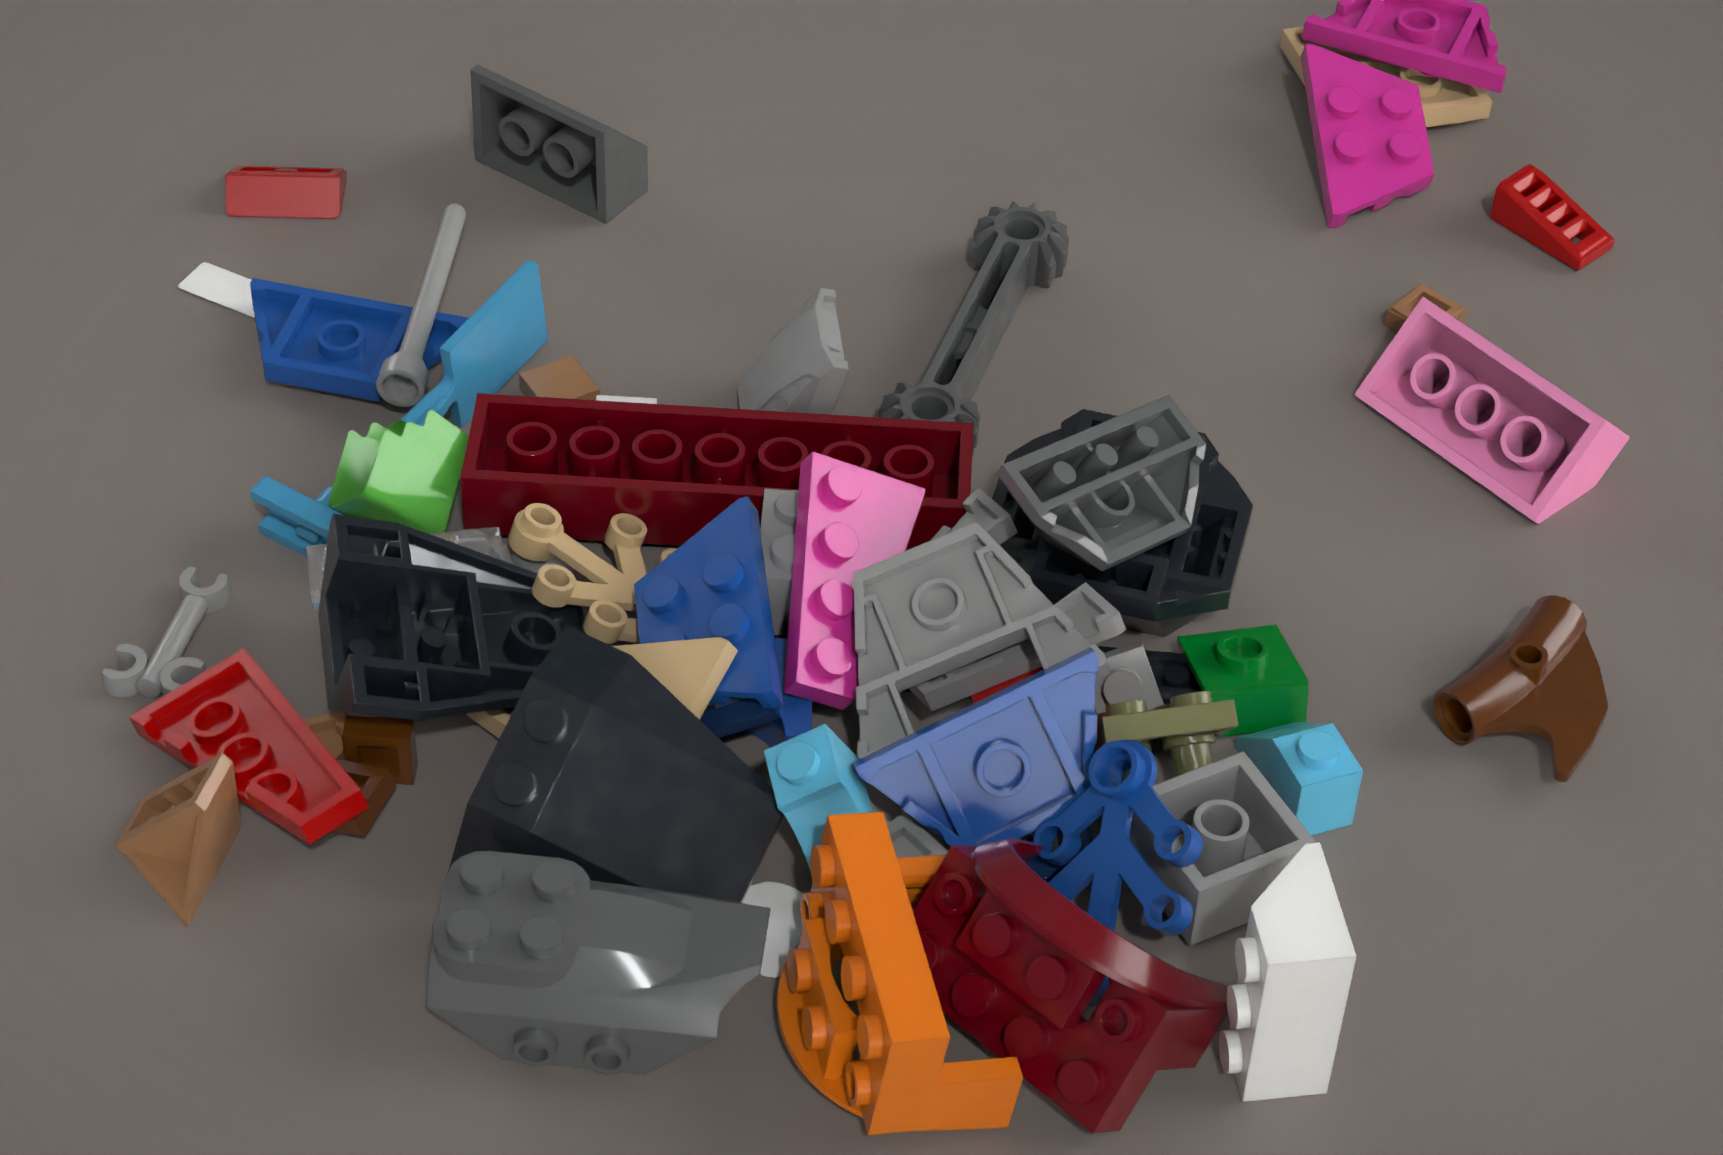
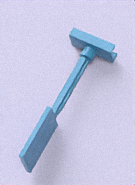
(474, 361)

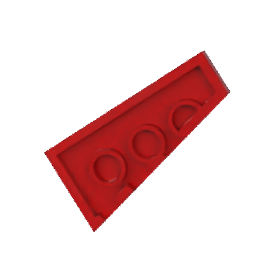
(274, 752)

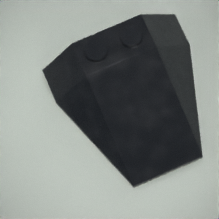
(427, 624)
(619, 781)

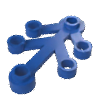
(1112, 852)

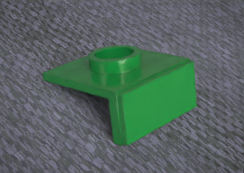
(1253, 670)

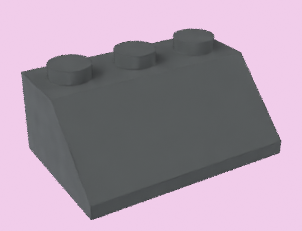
(555, 148)

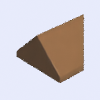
(184, 834)

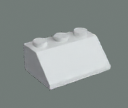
(1289, 985)

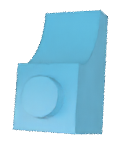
(815, 779)

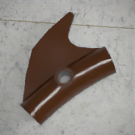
(1533, 683)

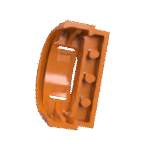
(865, 915)

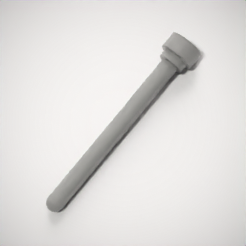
(404, 374)

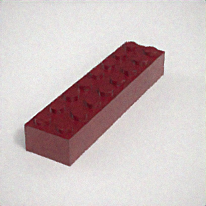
(687, 462)

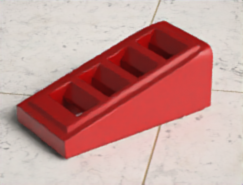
(1534, 207)

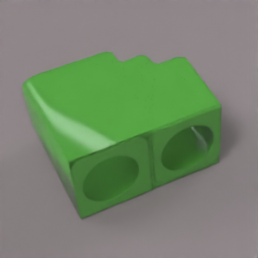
(401, 473)

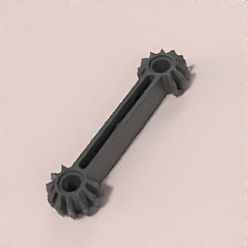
(1011, 252)

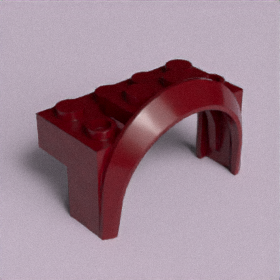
(1024, 963)

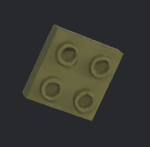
(1182, 727)

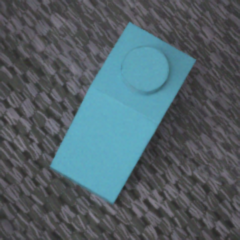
(1309, 771)

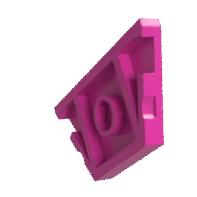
(1424, 35)
(1364, 134)

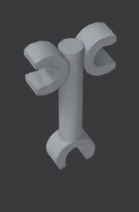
(166, 667)

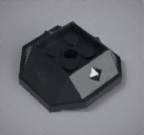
(1162, 585)

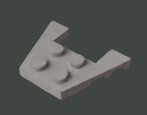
(1086, 608)
(942, 611)

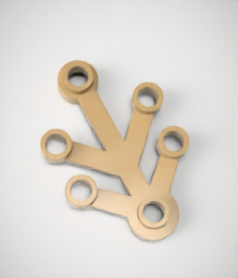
(541, 536)

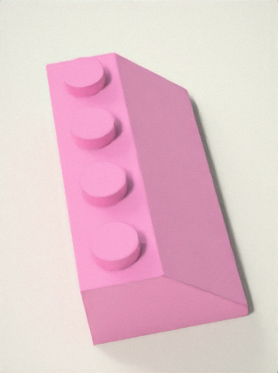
(1490, 414)

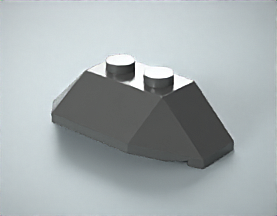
(1112, 485)

